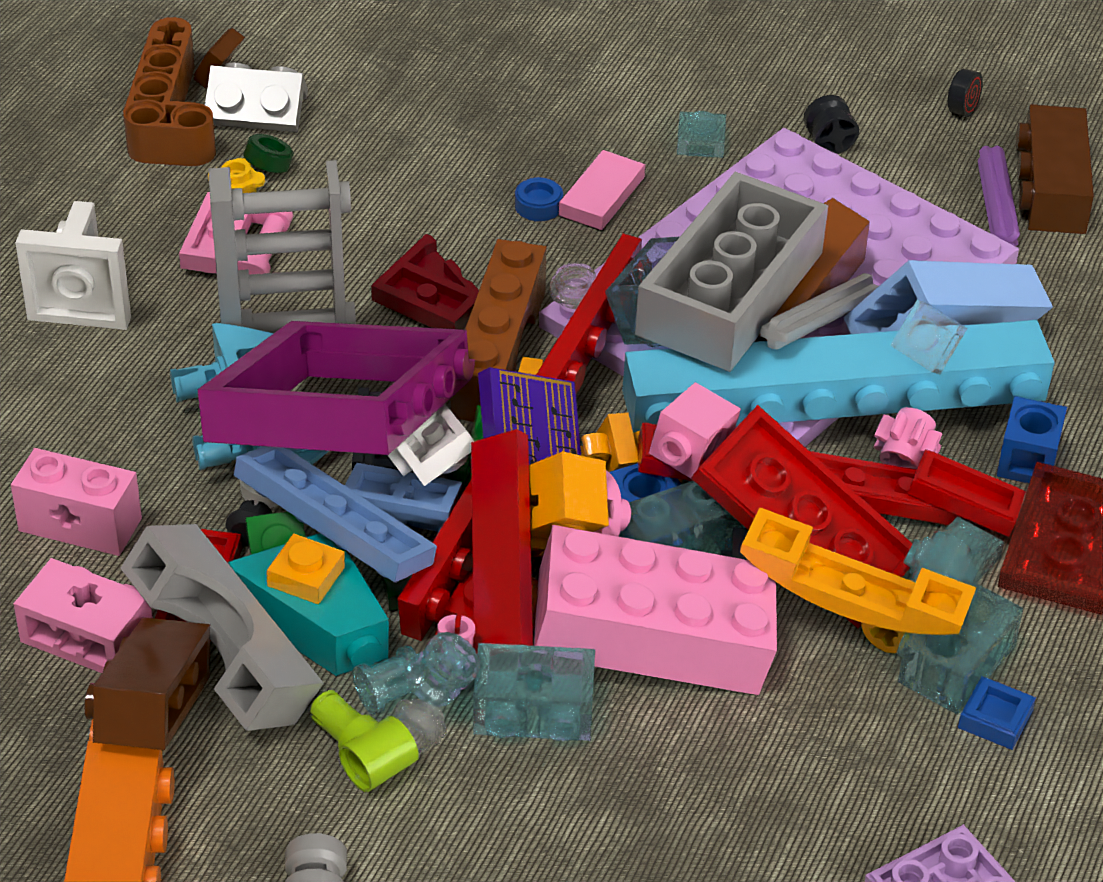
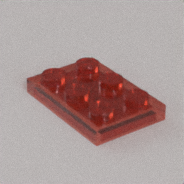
(1058, 540)

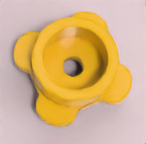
(244, 175)

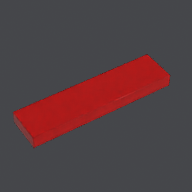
(501, 540)

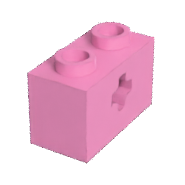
(76, 501)
(78, 614)

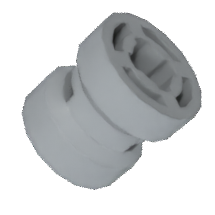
(315, 859)

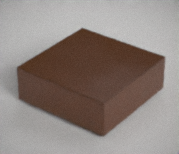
(218, 55)

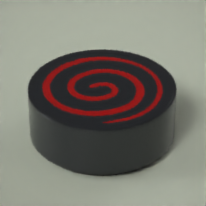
(965, 92)

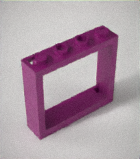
(255, 401)

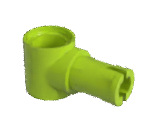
(367, 748)

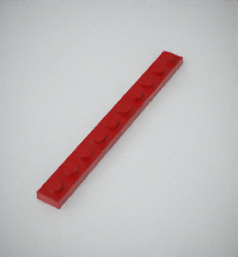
(582, 338)

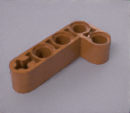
(156, 117)

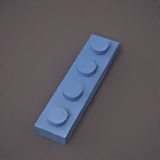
(335, 512)

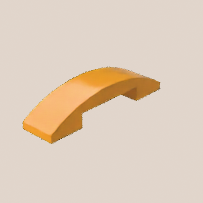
(851, 587)

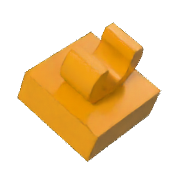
(612, 442)

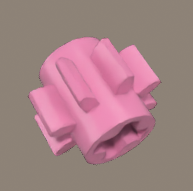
(906, 437)

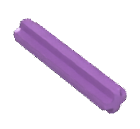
(998, 194)

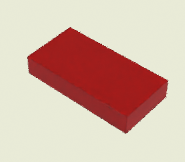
(967, 492)

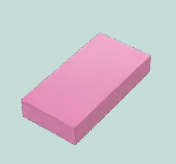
(602, 190)

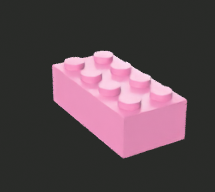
(657, 609)

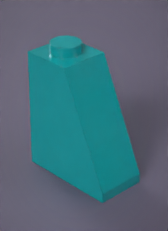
(339, 631)

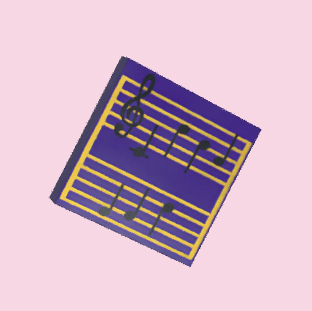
(533, 404)

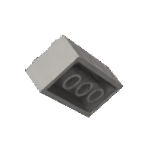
(731, 271)

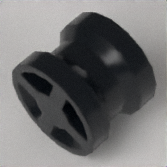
(831, 123)

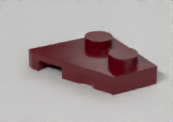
(426, 288)

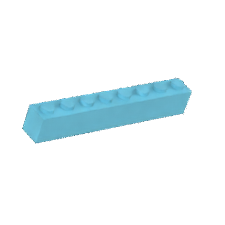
(849, 375)

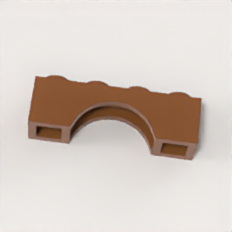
(505, 303)

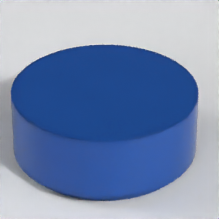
(538, 199)

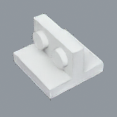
(74, 273)

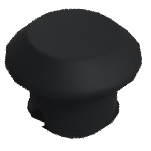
(236, 520)

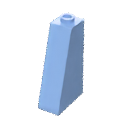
(958, 289)

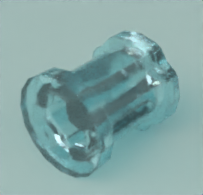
(372, 684)

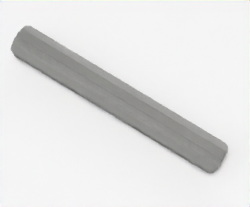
(817, 312)

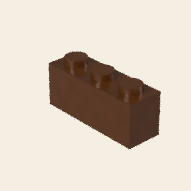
(1055, 169)
(150, 684)

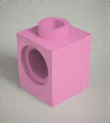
(693, 428)

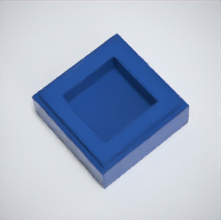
(996, 712)

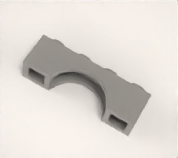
(187, 576)

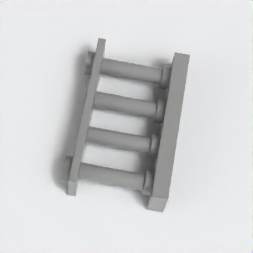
(234, 245)

